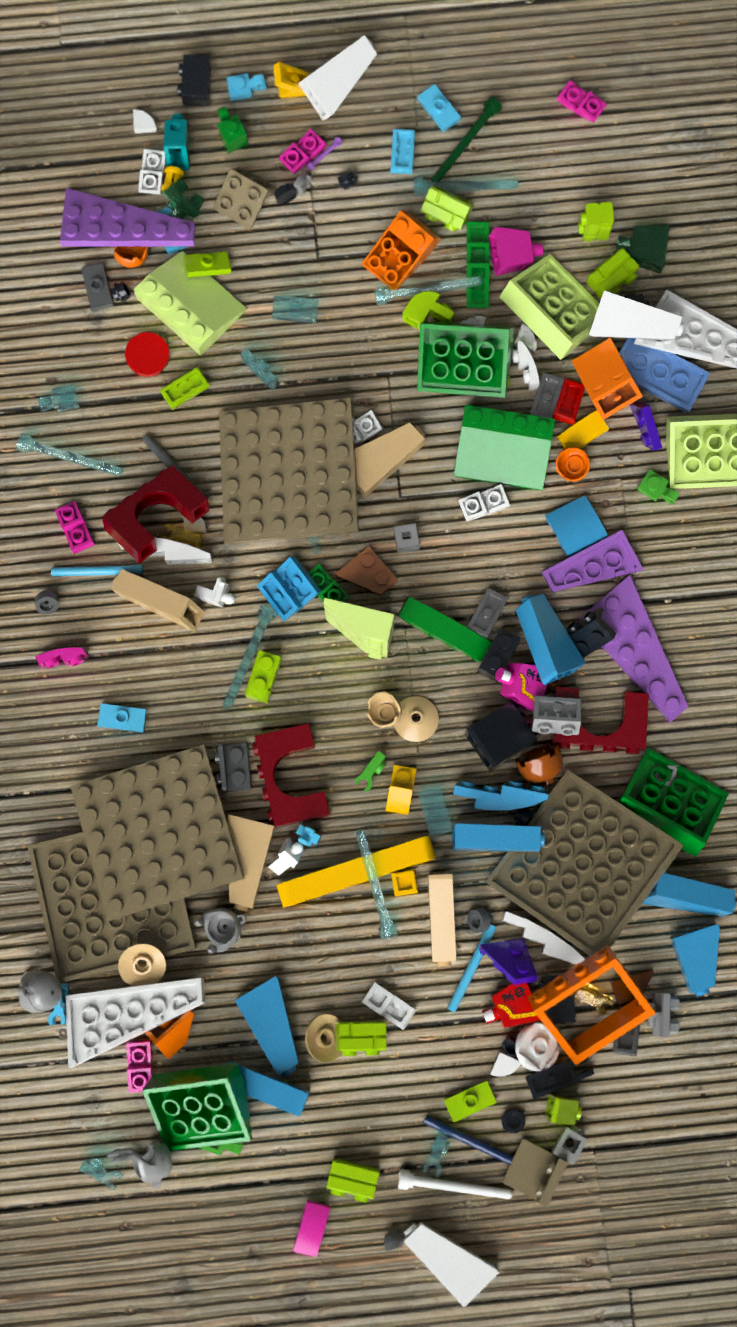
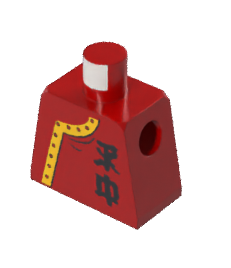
(511, 1006)

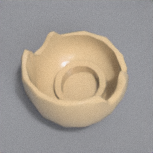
(384, 709)

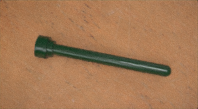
(491, 108)

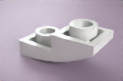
(152, 172)
(525, 361)
(366, 427)
(484, 503)

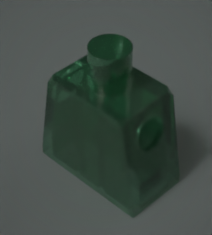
(647, 246)

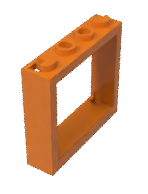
(607, 1029)

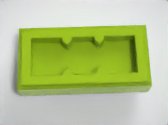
(206, 264)
(184, 388)
(470, 1101)

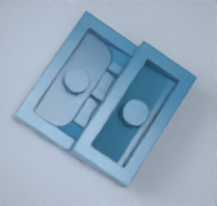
(576, 526)
(289, 588)

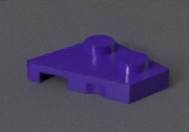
(646, 424)
(511, 959)

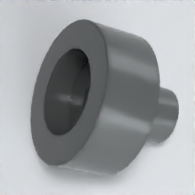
(46, 602)
(479, 920)

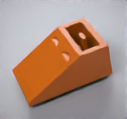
(401, 250)
(607, 379)

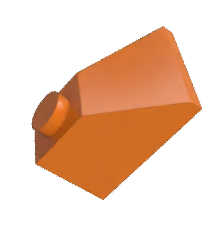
(172, 1034)

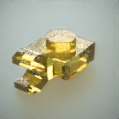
(184, 536)
(589, 995)

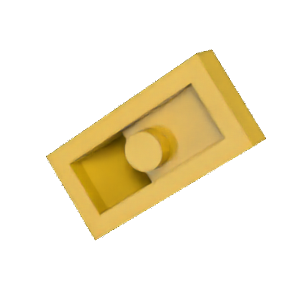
(287, 80)
(400, 789)

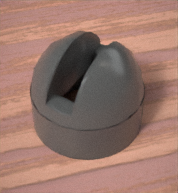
(392, 1240)

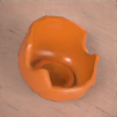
(131, 255)
(573, 464)

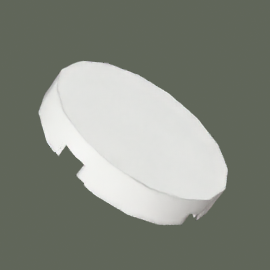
(536, 1047)

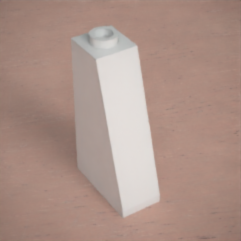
(335, 79)
(631, 319)
(451, 1263)

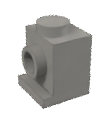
(572, 1153)

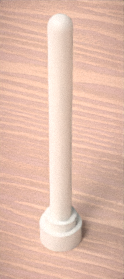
(408, 1180)

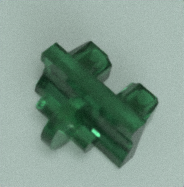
(189, 207)

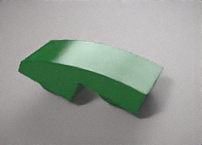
(329, 588)

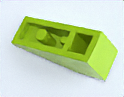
(562, 1110)

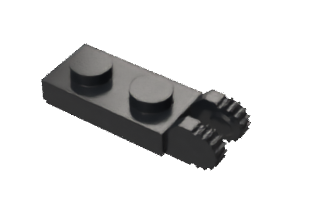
(555, 1078)

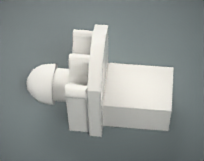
(217, 596)
(288, 856)

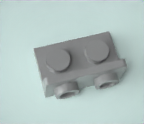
(556, 715)

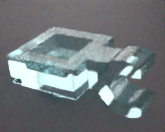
(63, 399)
(439, 1147)
(95, 1170)

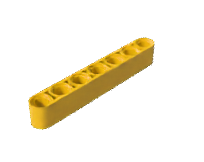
(354, 871)

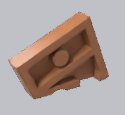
(368, 572)

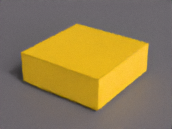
(404, 883)

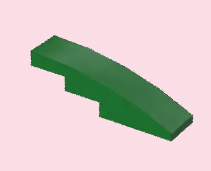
(477, 264)
(444, 629)

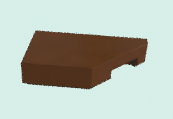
(621, 991)

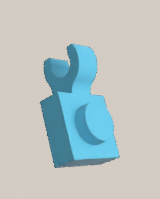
(241, 86)
(307, 836)
(60, 1008)

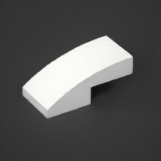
(389, 1006)

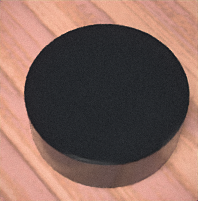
(285, 194)
(513, 1121)

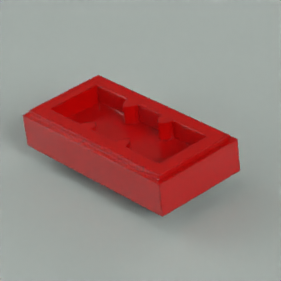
(569, 401)

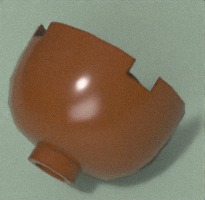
(541, 764)

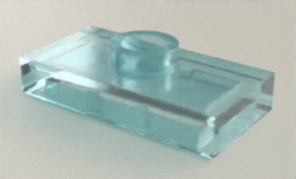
(295, 309)
(260, 369)
(435, 811)

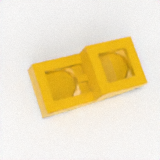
(584, 431)

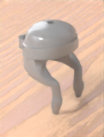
(215, 930)
(39, 991)
(149, 1167)

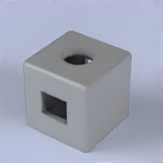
(408, 544)

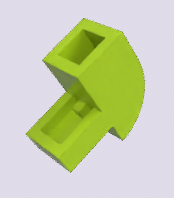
(423, 307)

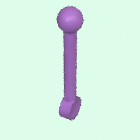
(336, 143)

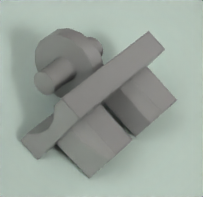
(661, 1022)

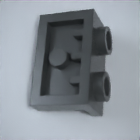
(234, 767)

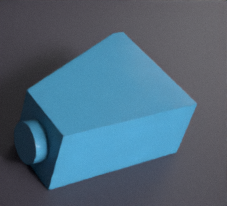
(698, 958)

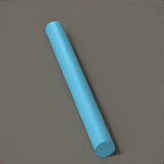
(95, 570)
(470, 970)

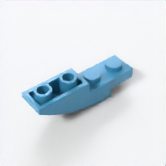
(509, 798)

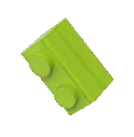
(447, 208)
(596, 221)
(613, 274)
(263, 677)
(360, 1036)
(352, 1179)

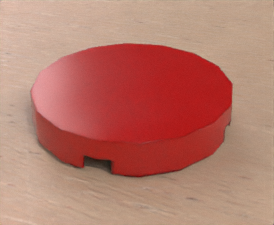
(147, 354)

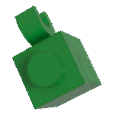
(231, 131)

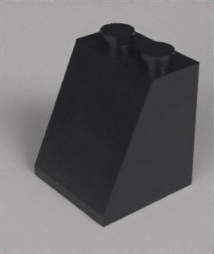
(501, 735)

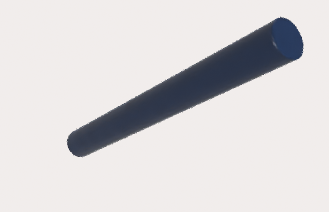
(468, 1139)

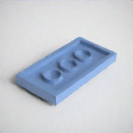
(664, 374)

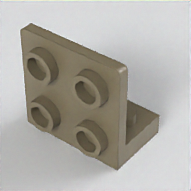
(242, 196)
(535, 1172)

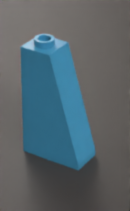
(548, 640)
(497, 838)
(691, 896)
(269, 1021)
(274, 1091)

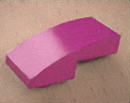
(582, 103)
(303, 151)
(74, 527)
(70, 656)
(139, 1064)
(311, 1228)

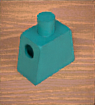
(177, 137)

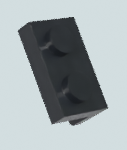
(590, 632)

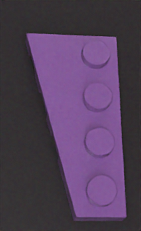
(596, 563)

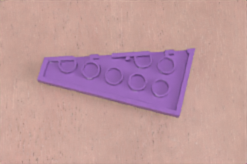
(104, 222)
(639, 649)

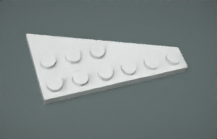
(702, 335)
(114, 1016)

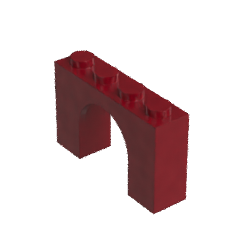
(167, 488)
(629, 736)
(271, 750)

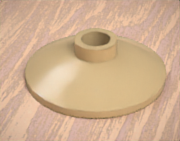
(419, 730)
(141, 974)
(322, 1050)

